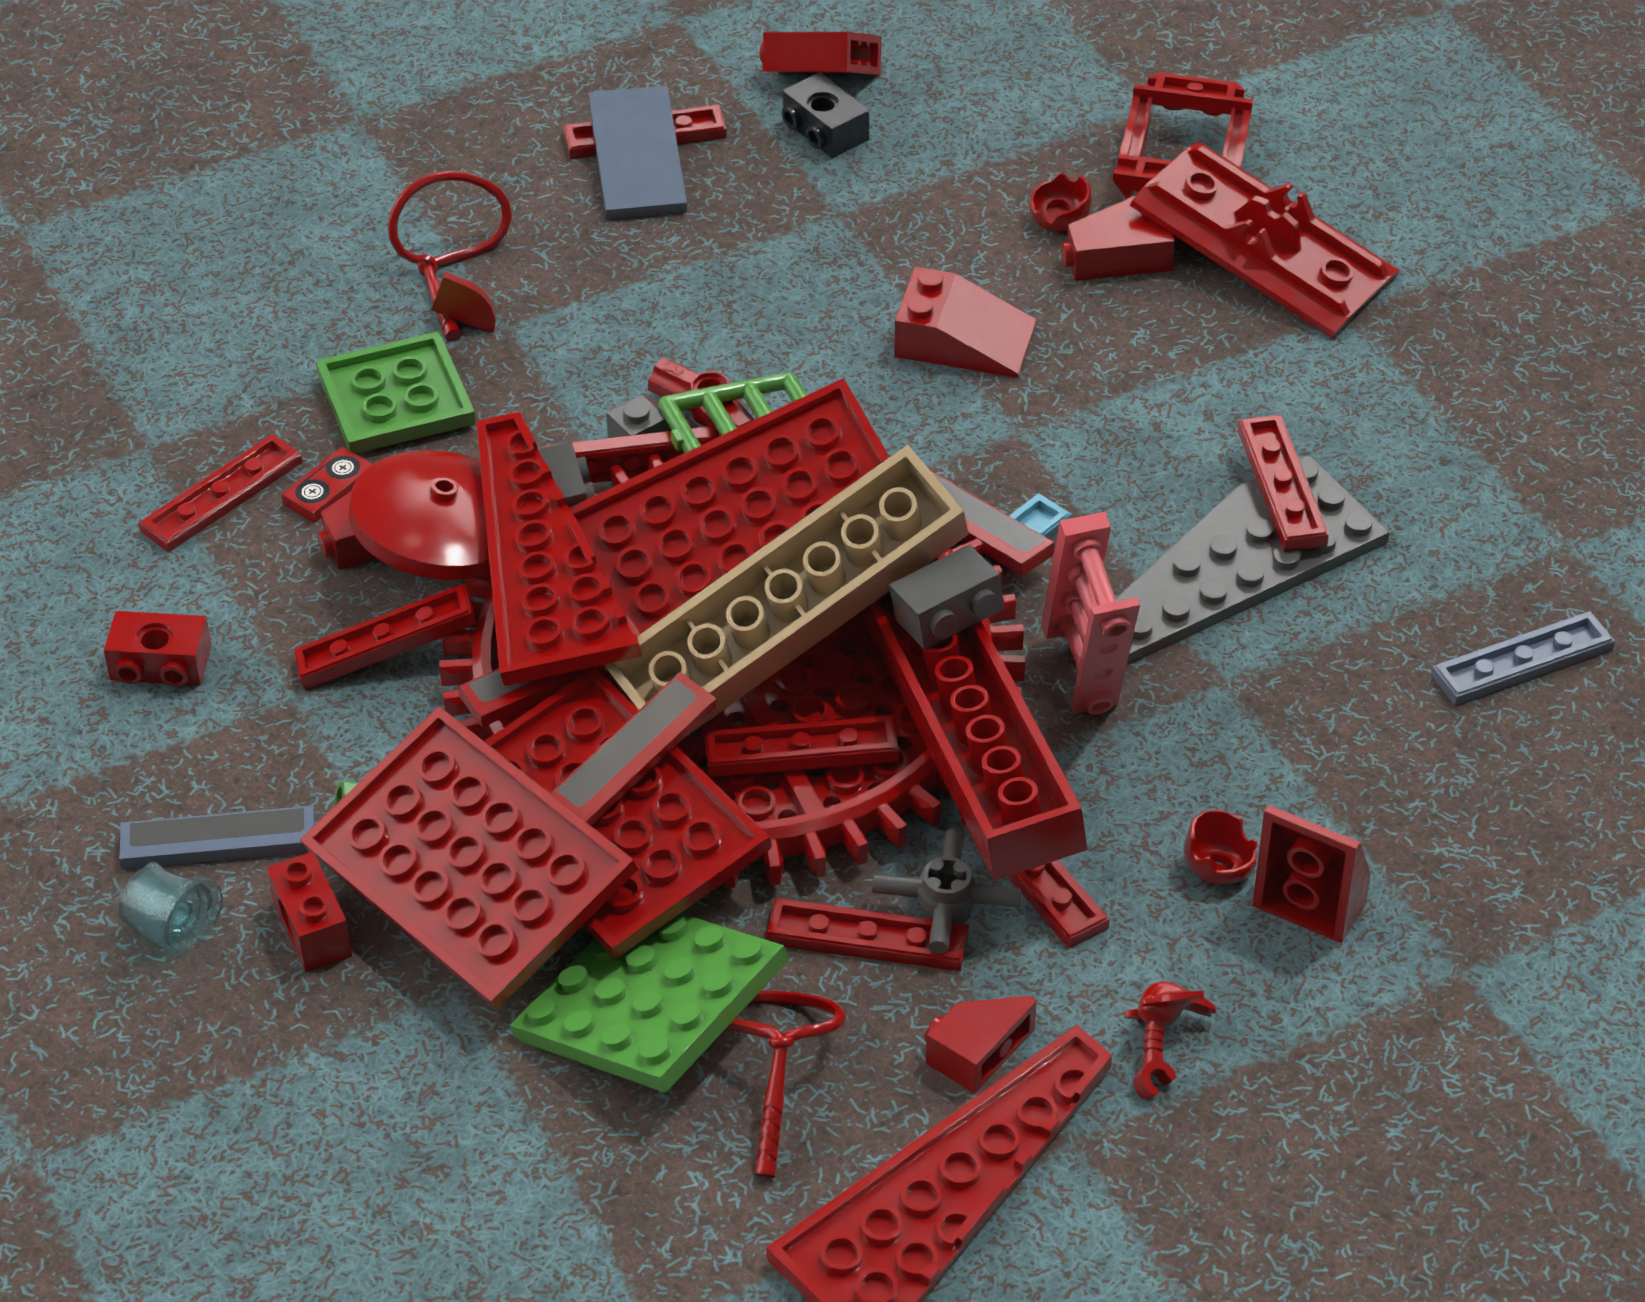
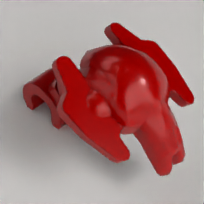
(1160, 1007)

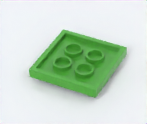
(395, 392)

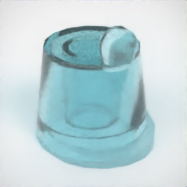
(170, 907)

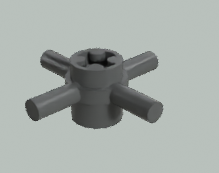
(946, 891)

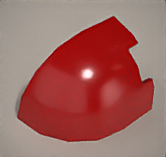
(465, 303)

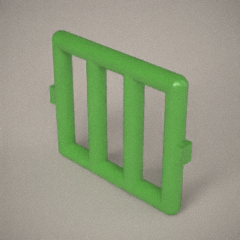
(712, 398)

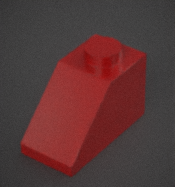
(978, 1038)

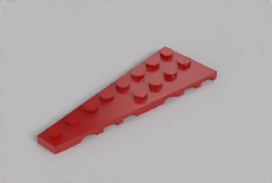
(547, 588)
(924, 1205)

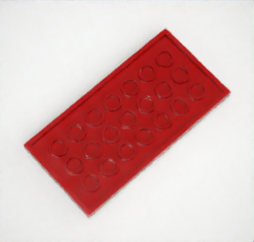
(725, 500)

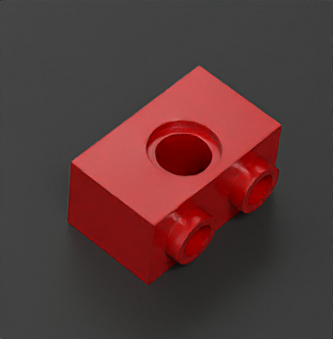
(157, 648)
(309, 911)

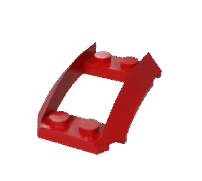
(1174, 94)

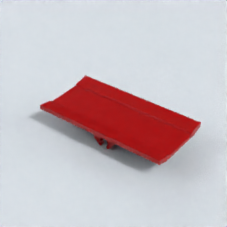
(1264, 237)

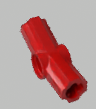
(673, 378)

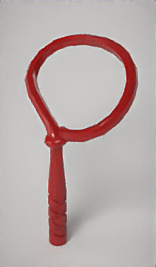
(429, 265)
(774, 1097)

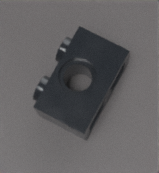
(825, 115)

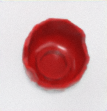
(1060, 202)
(1219, 838)

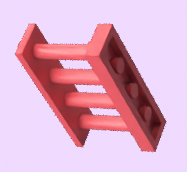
(1087, 614)

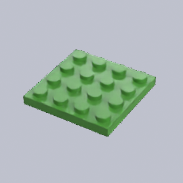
(653, 1004)

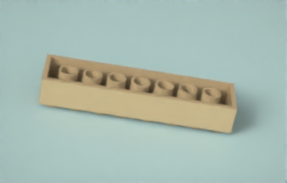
(798, 586)

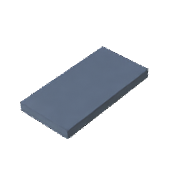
(637, 152)

